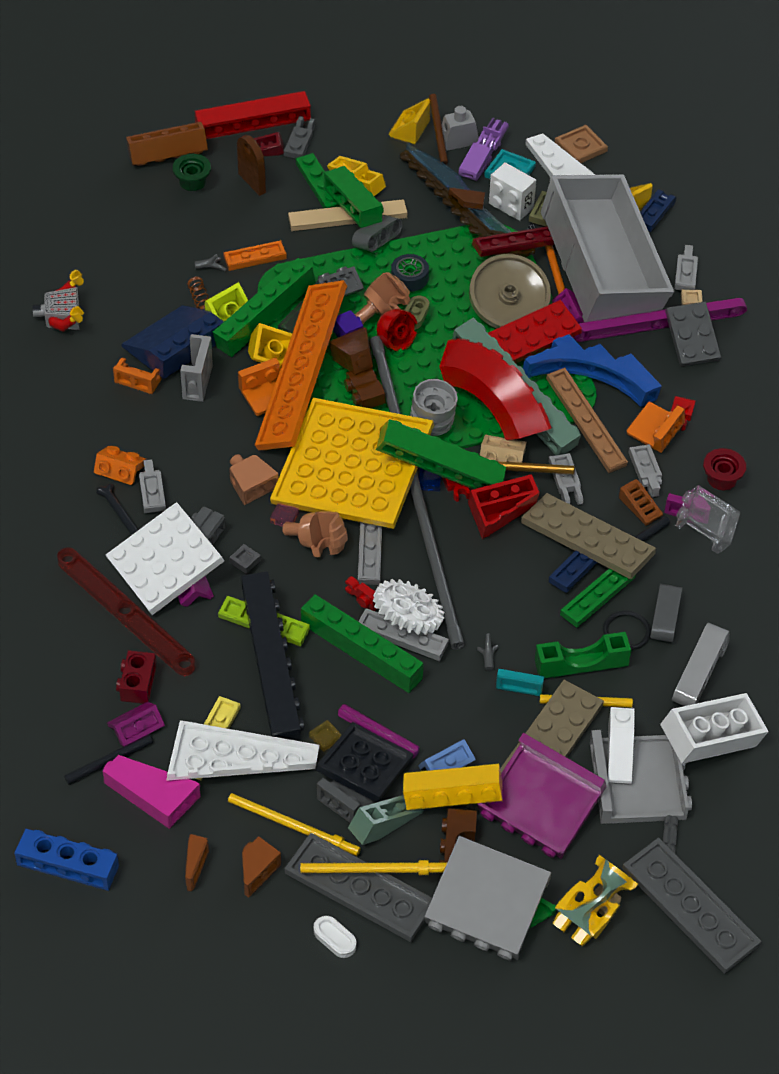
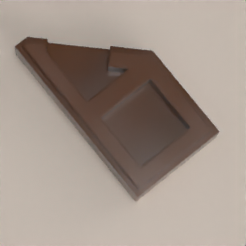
(468, 198)

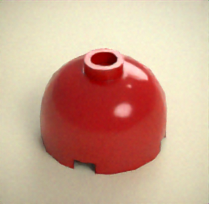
(397, 329)

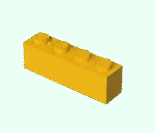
(452, 786)

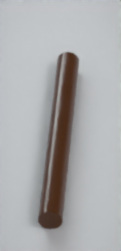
(438, 128)

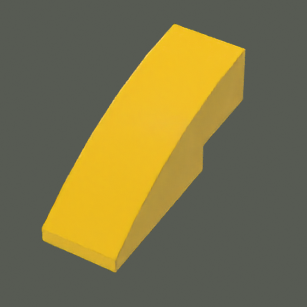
(371, 180)

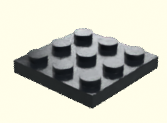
(364, 762)

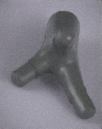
(212, 262)
(488, 653)

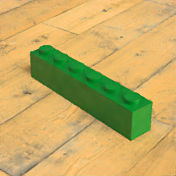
(264, 306)
(438, 456)
(362, 643)

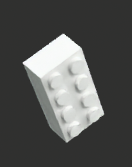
(714, 728)

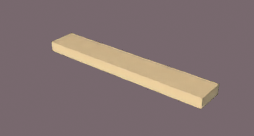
(338, 216)

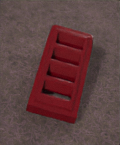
(271, 144)

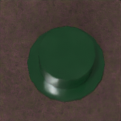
(192, 171)

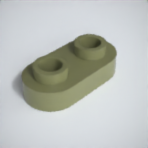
(419, 308)

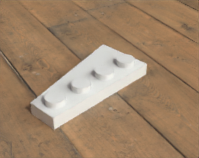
(554, 158)

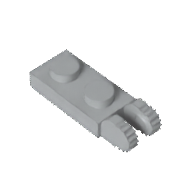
(566, 482)

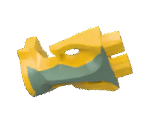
(585, 912)

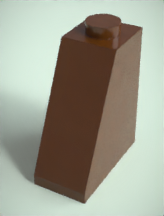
(353, 351)

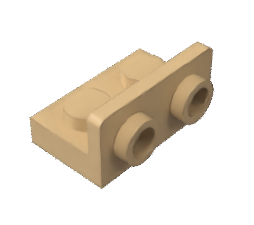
(502, 450)

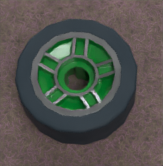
(411, 270)

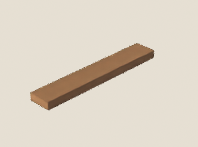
(587, 420)

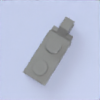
(686, 270)
(646, 468)
(152, 489)

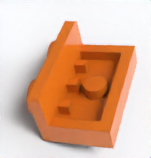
(118, 464)

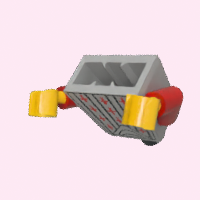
(62, 305)

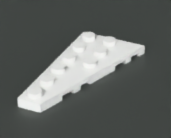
(219, 751)

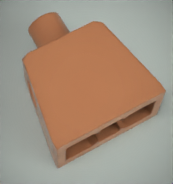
(251, 477)

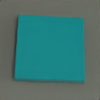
(518, 162)

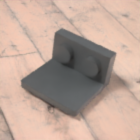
(341, 798)

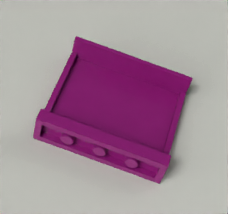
(544, 797)

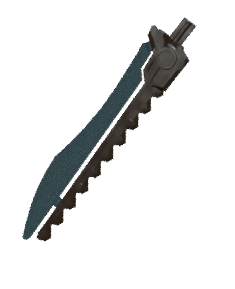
(441, 178)

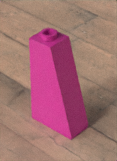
(150, 790)

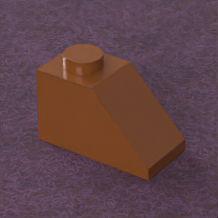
(259, 863)

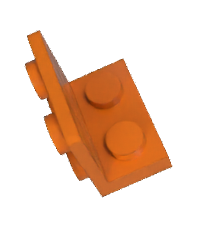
(258, 384)
(656, 425)

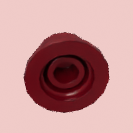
(724, 468)

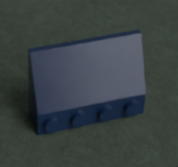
(167, 341)

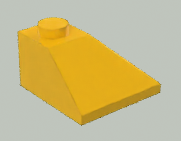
(268, 343)

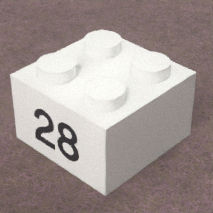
(512, 191)

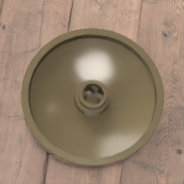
(508, 289)

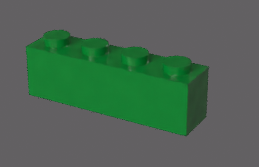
(353, 196)

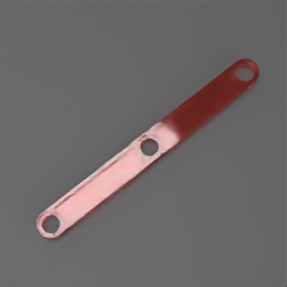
(136, 620)

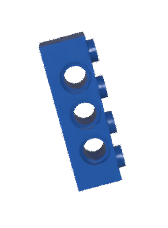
(98, 875)

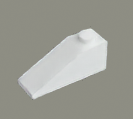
(620, 745)

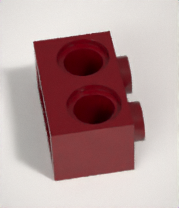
(140, 677)

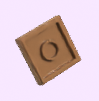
(581, 144)

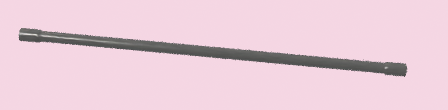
(453, 630)

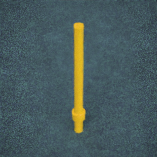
(293, 824)
(422, 867)

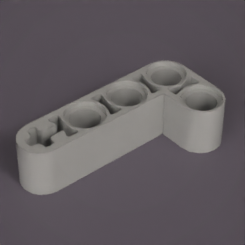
(709, 648)

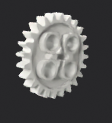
(408, 606)

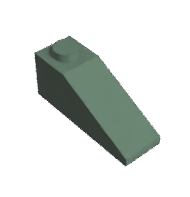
(380, 819)

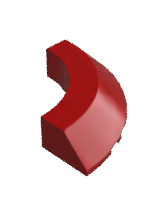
(496, 385)

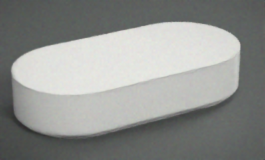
(335, 936)

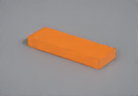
(254, 255)

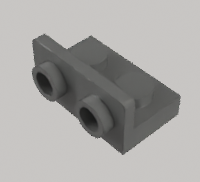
(350, 277)

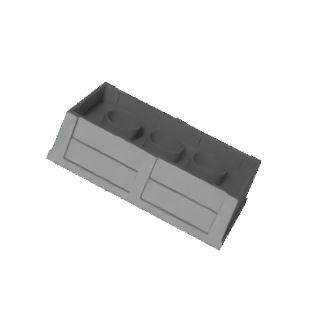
(605, 246)

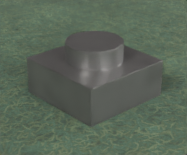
(245, 558)

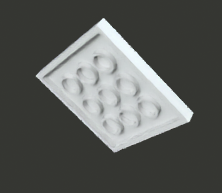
(164, 558)

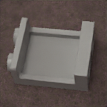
(196, 377)

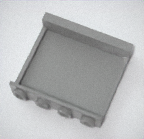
(656, 784)
(487, 898)

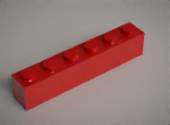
(254, 114)

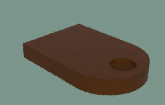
(251, 164)

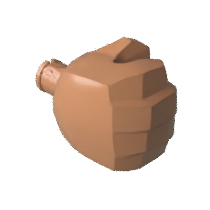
(383, 296)
(319, 531)

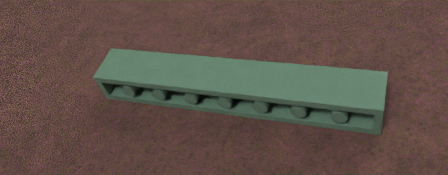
(562, 435)

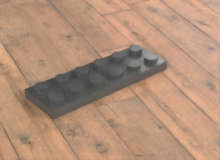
(372, 895)
(691, 905)

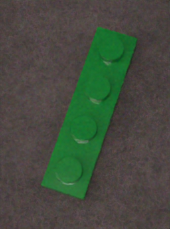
(314, 175)
(594, 597)

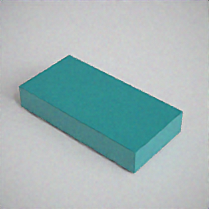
(519, 682)

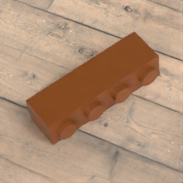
(167, 143)

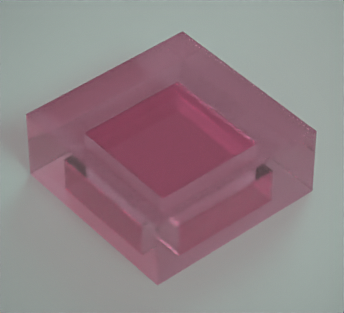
(284, 513)

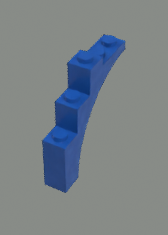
(595, 362)

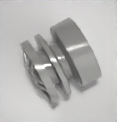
(437, 402)

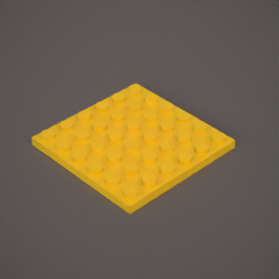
(340, 468)

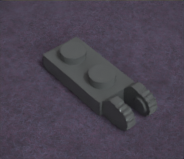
(299, 139)

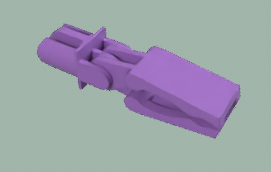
(480, 153)

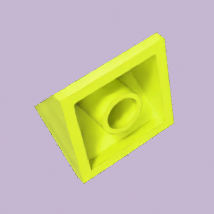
(226, 302)

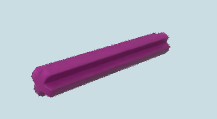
(352, 715)

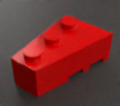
(501, 503)

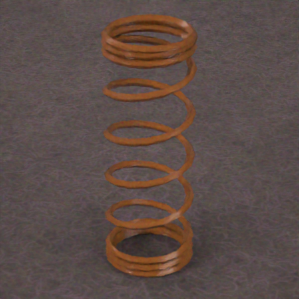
(197, 288)

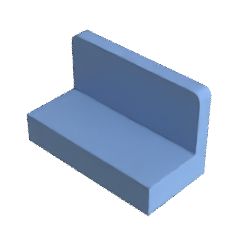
(451, 757)

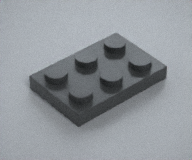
(693, 334)

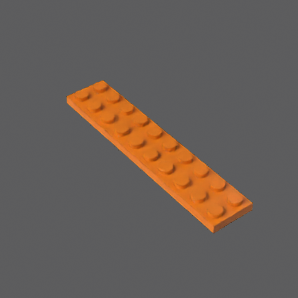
(301, 366)

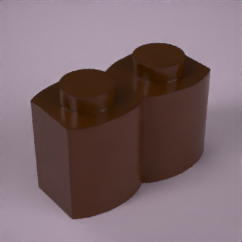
(365, 388)

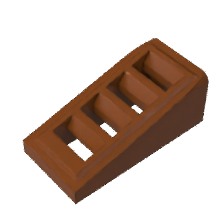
(635, 490)
(196, 857)

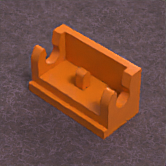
(135, 377)

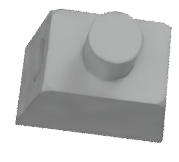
(459, 129)

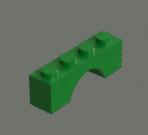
(607, 653)

